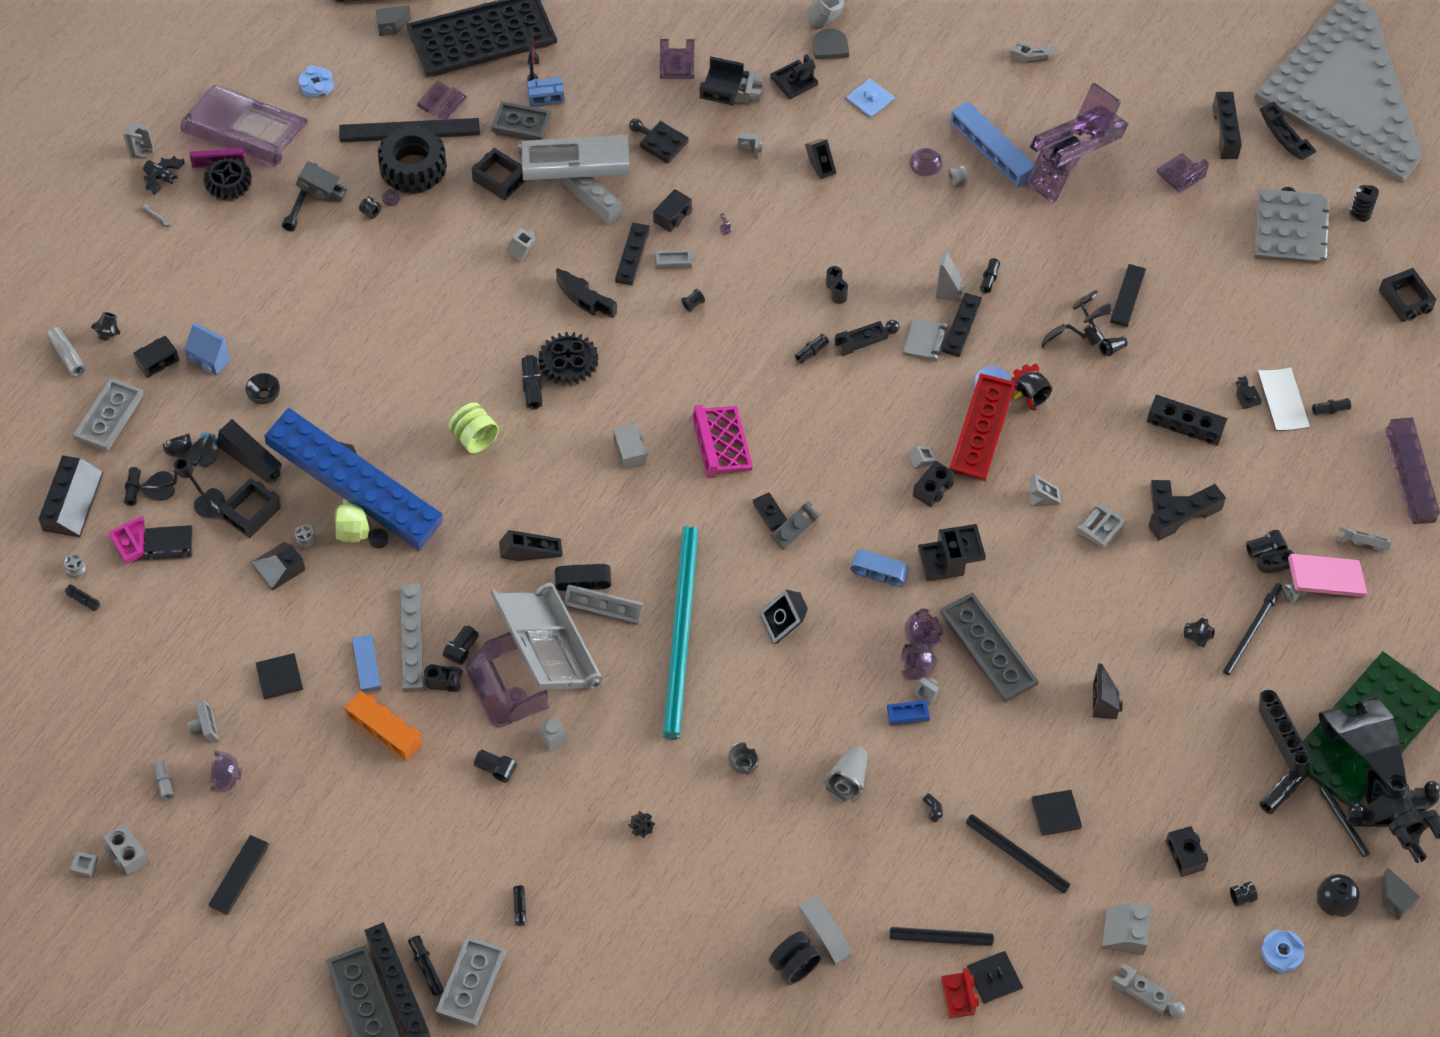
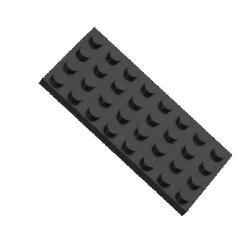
(479, 34)

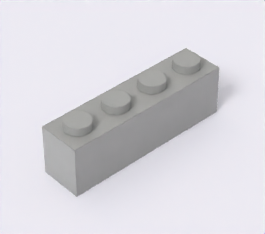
(595, 197)

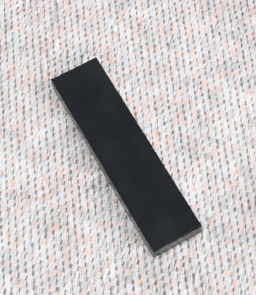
(1128, 295)
(238, 874)

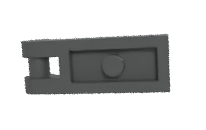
(794, 525)

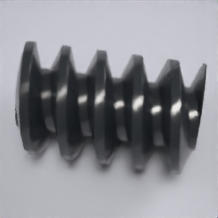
(1364, 202)

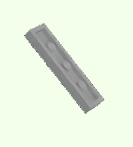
(603, 604)

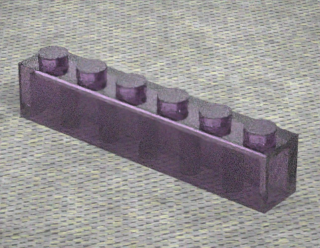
(1412, 471)

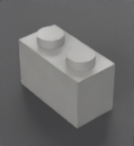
(629, 446)

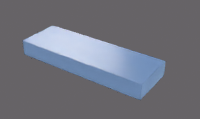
(366, 663)

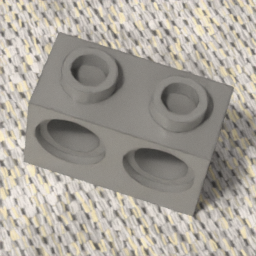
(128, 848)

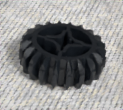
(227, 178)

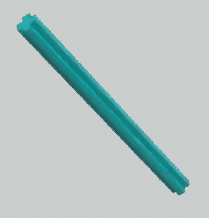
(680, 633)

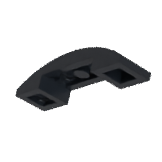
(1284, 133)

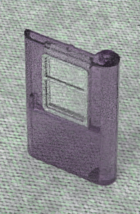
(244, 123)

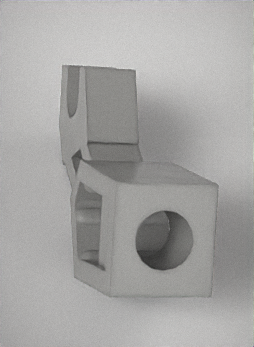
(1024, 53)

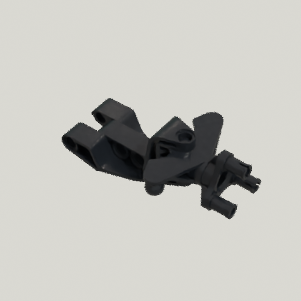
(1387, 792)

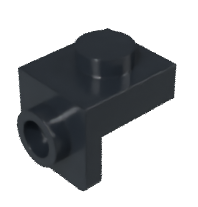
(804, 71)

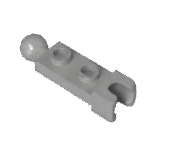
(1147, 992)

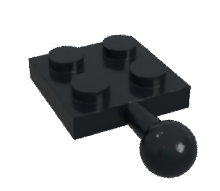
(660, 141)

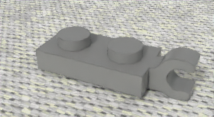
(1361, 538)

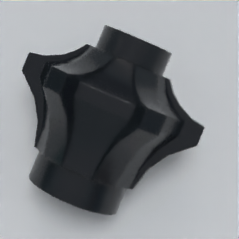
(106, 326)
(1199, 632)

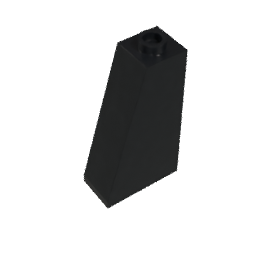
(248, 451)

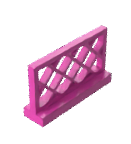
(706, 438)

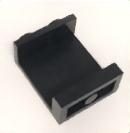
(722, 81)

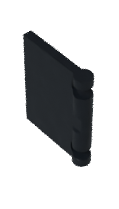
(168, 542)

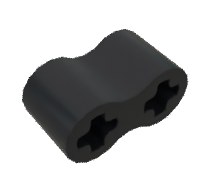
(836, 284)

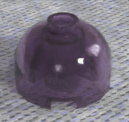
(923, 628)
(918, 660)
(224, 772)

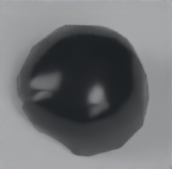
(178, 446)

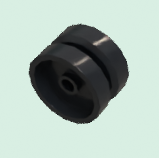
(795, 958)

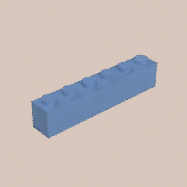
(992, 143)

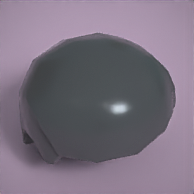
(742, 758)

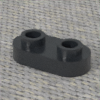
(1274, 560)

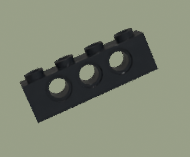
(1195, 418)

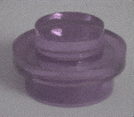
(391, 197)

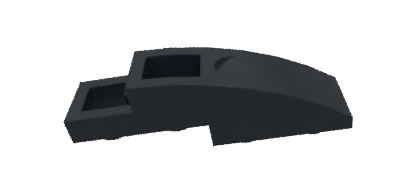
(579, 293)

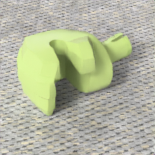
(351, 523)

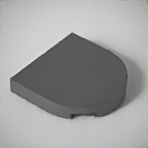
(830, 44)

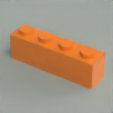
(383, 725)

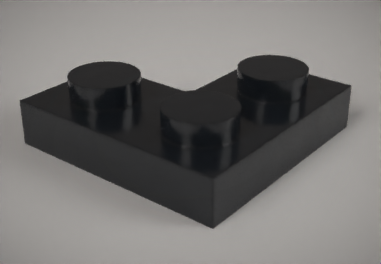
(1162, 495)

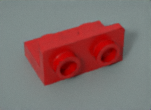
(959, 994)

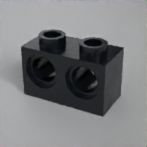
(930, 482)

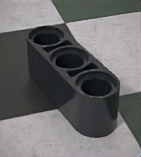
(584, 576)

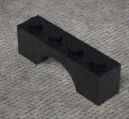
(1225, 111)
(1172, 517)

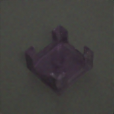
(677, 62)

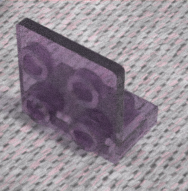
(1182, 172)

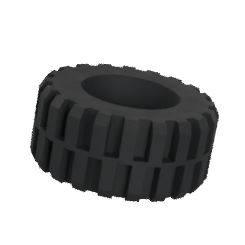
(412, 176)

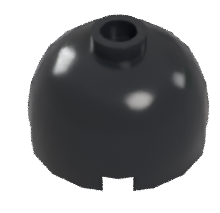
(1338, 895)

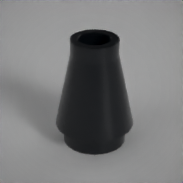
(1111, 345)

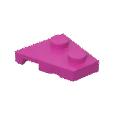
(129, 539)

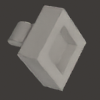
(927, 690)

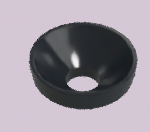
(262, 382)

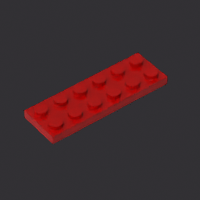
(982, 427)

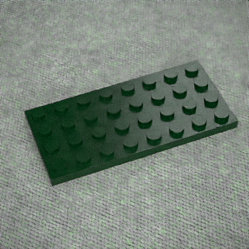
(1405, 697)

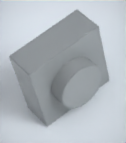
(84, 864)

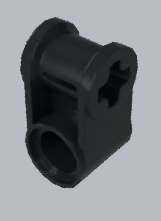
(444, 677)

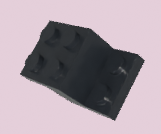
(951, 552)

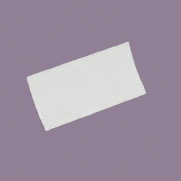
(1284, 399)

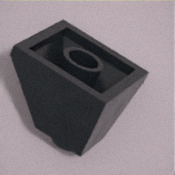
(279, 565)
(784, 614)
(1105, 695)

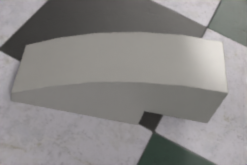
(825, 930)

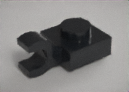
(1247, 395)

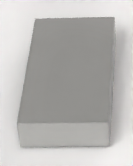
(673, 259)

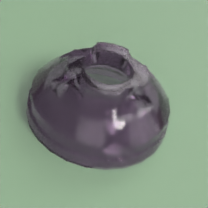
(924, 166)

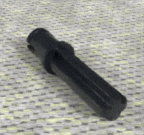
(422, 956)

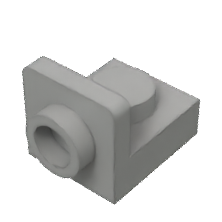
(750, 142)

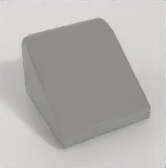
(921, 456)

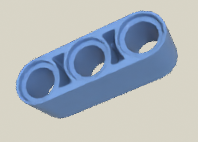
(879, 568)

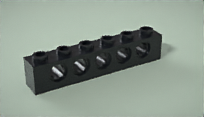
(396, 981)

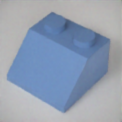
(206, 349)

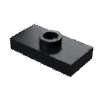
(769, 511)

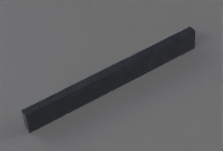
(379, 131)

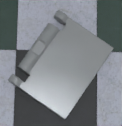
(925, 339)

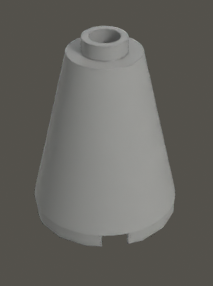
(848, 775)

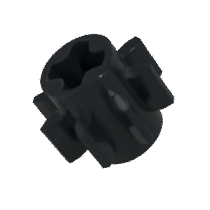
(641, 824)

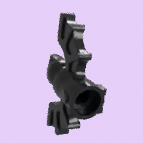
(159, 171)

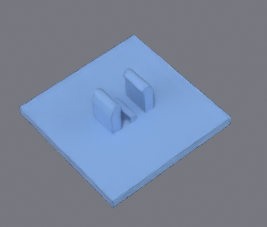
(870, 97)

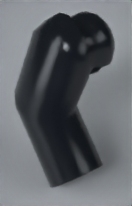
(936, 807)

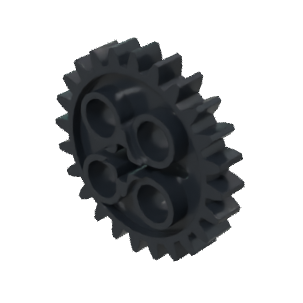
(568, 358)

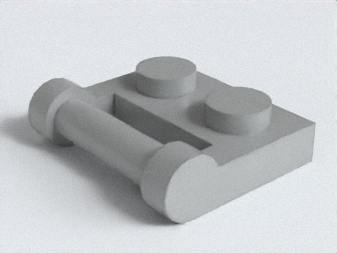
(1105, 529)

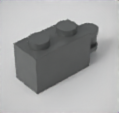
(320, 183)

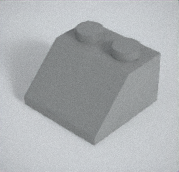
(1127, 928)

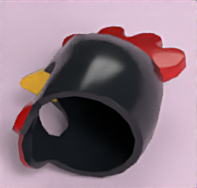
(1031, 385)

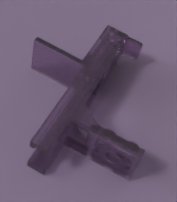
(1095, 118)

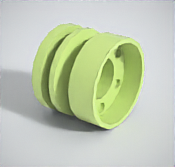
(473, 427)

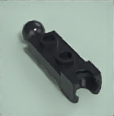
(865, 336)

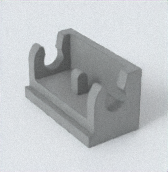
(138, 140)

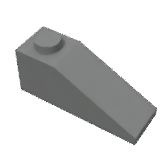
(949, 280)

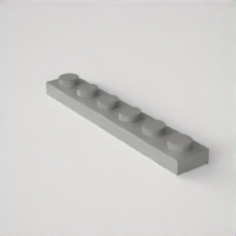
(411, 638)

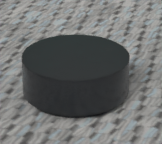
(378, 538)

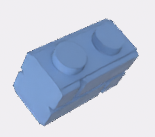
(545, 91)

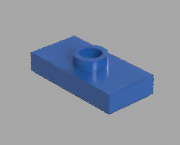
(908, 712)

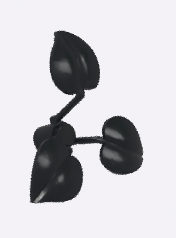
(1091, 331)
(200, 453)

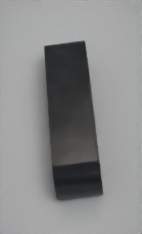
(1284, 733)

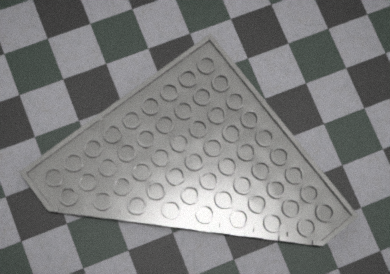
(1348, 90)

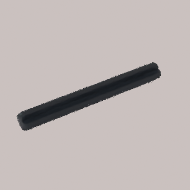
(943, 936)

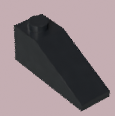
(528, 546)

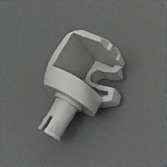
(825, 11)

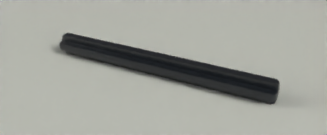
(1018, 853)

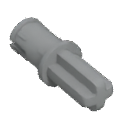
(163, 780)

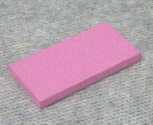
(1327, 575)

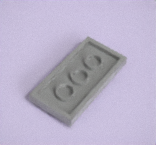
(109, 414)
(471, 981)

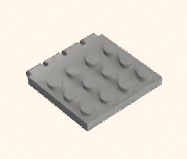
(1291, 226)

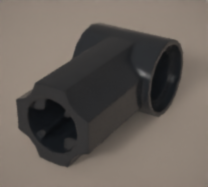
(1270, 542)
(458, 650)
(499, 767)

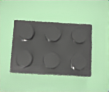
(521, 121)

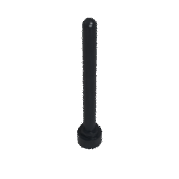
(290, 222)

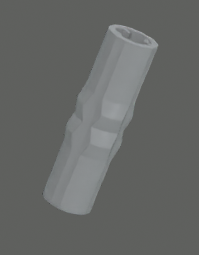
(66, 351)

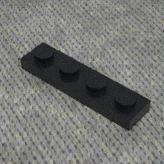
(632, 253)
(962, 324)

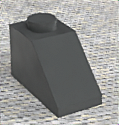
(392, 19)
(1397, 895)

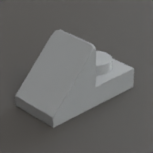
(1043, 492)

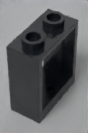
(502, 189)
(1403, 279)
(250, 527)

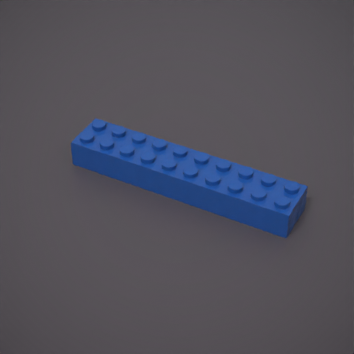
(353, 478)

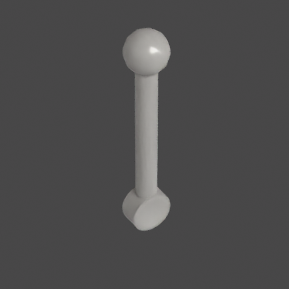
(167, 223)

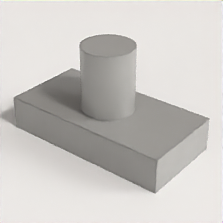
(204, 722)

